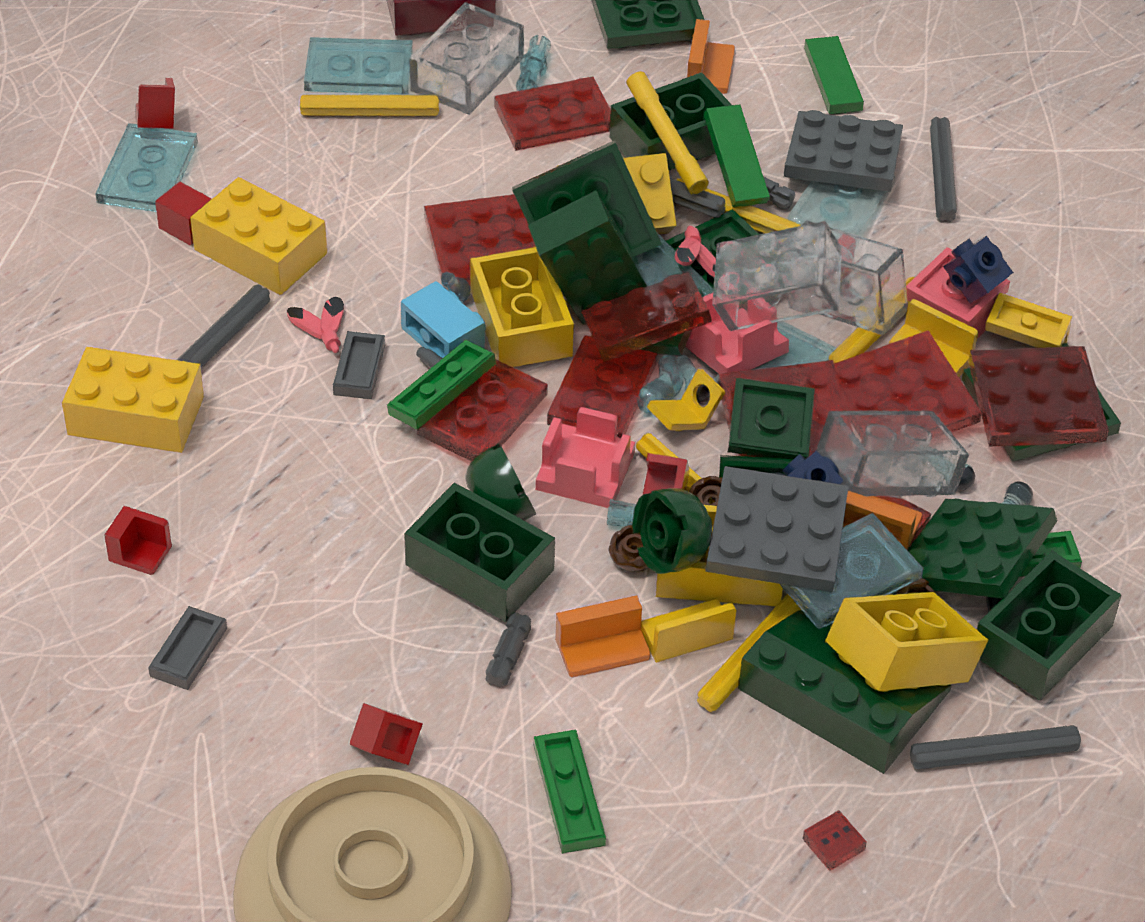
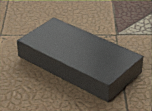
(359, 365)
(188, 647)

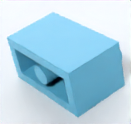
(440, 320)

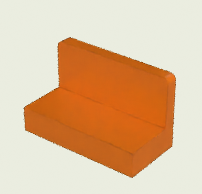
(710, 58)
(896, 518)
(601, 636)

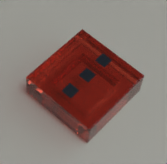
(834, 840)

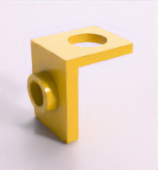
(687, 413)

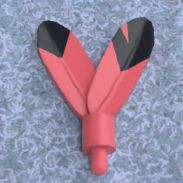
(693, 249)
(321, 328)

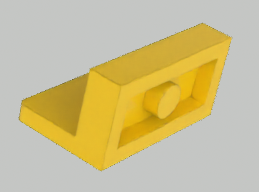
(1028, 322)
(951, 335)
(689, 629)

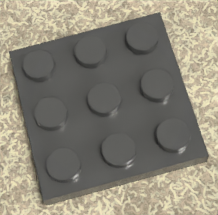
(843, 150)
(777, 529)

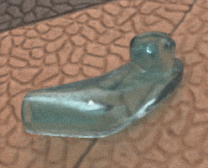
(664, 387)

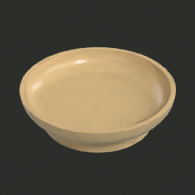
(373, 851)

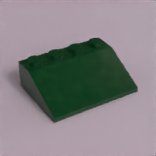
(809, 683)

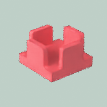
(936, 290)
(737, 349)
(586, 459)

